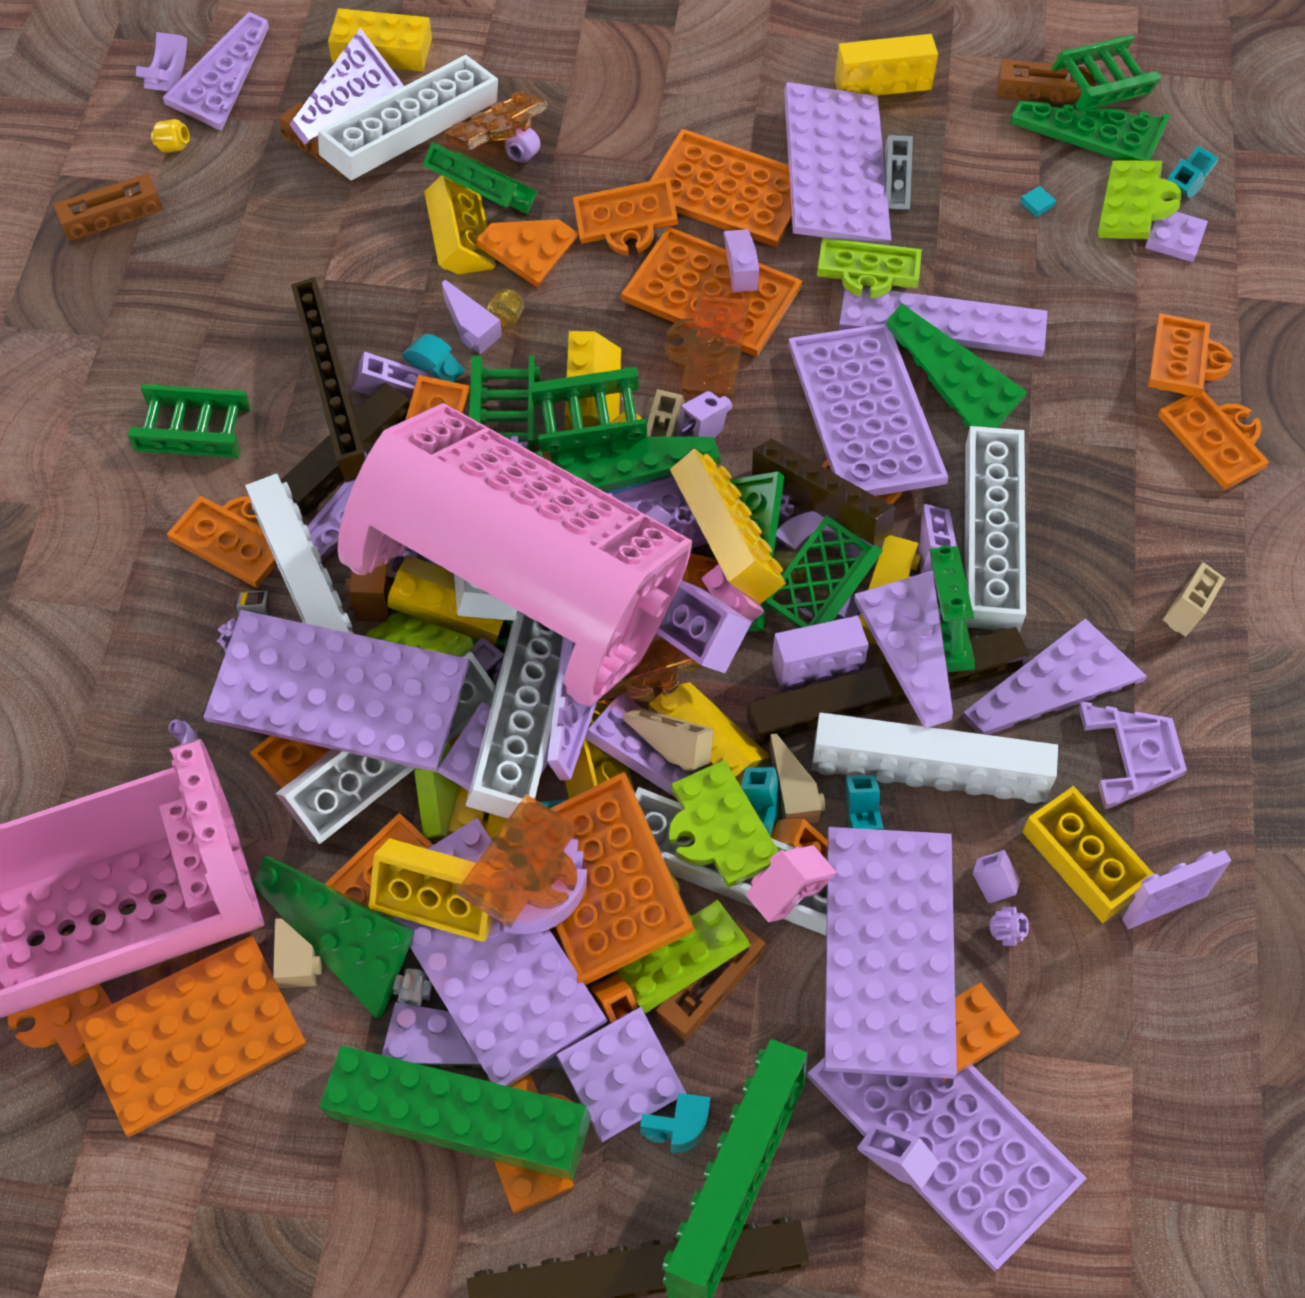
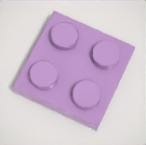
(1177, 236)

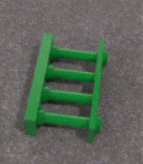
(1106, 91)
(479, 178)
(585, 386)
(481, 395)
(189, 442)
(953, 607)

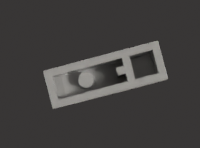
(898, 171)

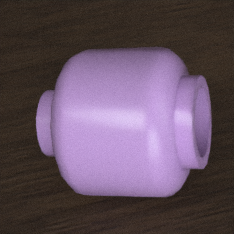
(523, 146)

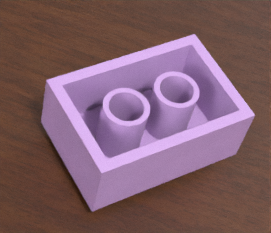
(703, 627)
(818, 652)

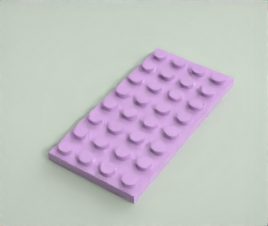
(836, 164)
(867, 410)
(337, 690)
(890, 954)
(507, 994)
(994, 1168)

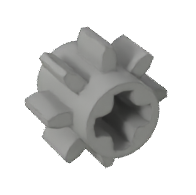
(412, 987)

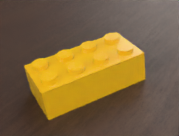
(398, 38)
(887, 65)
(1087, 853)

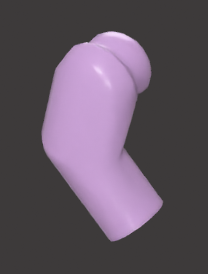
(182, 731)

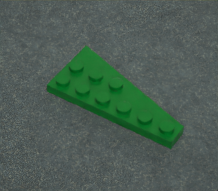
(1097, 129)
(961, 378)
(630, 461)
(763, 498)
(350, 938)

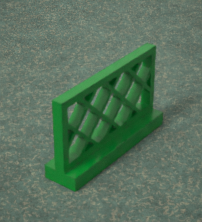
(845, 586)

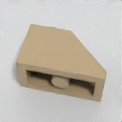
(294, 958)

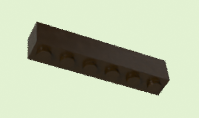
(320, 471)
(825, 492)

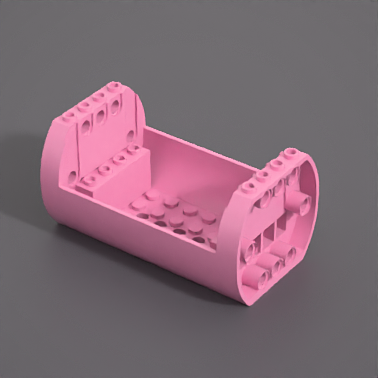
(519, 535)
(114, 851)

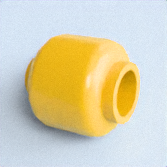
(170, 135)

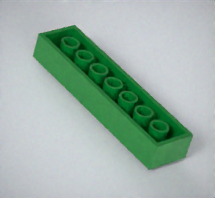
(456, 1112)
(736, 1174)

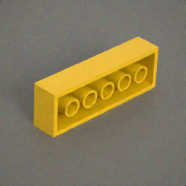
(727, 526)

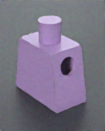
(703, 416)

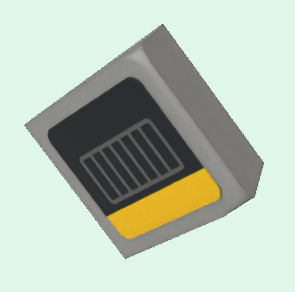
(253, 602)

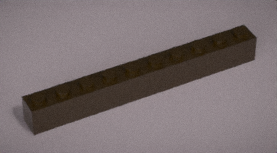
(330, 378)
(874, 689)
(639, 1270)

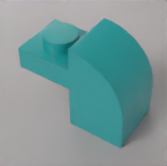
(1190, 174)
(433, 355)
(763, 793)
(862, 802)
(683, 1130)

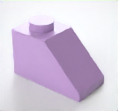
(899, 1154)

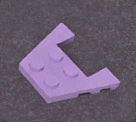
(1147, 750)

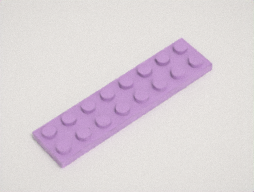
(965, 321)

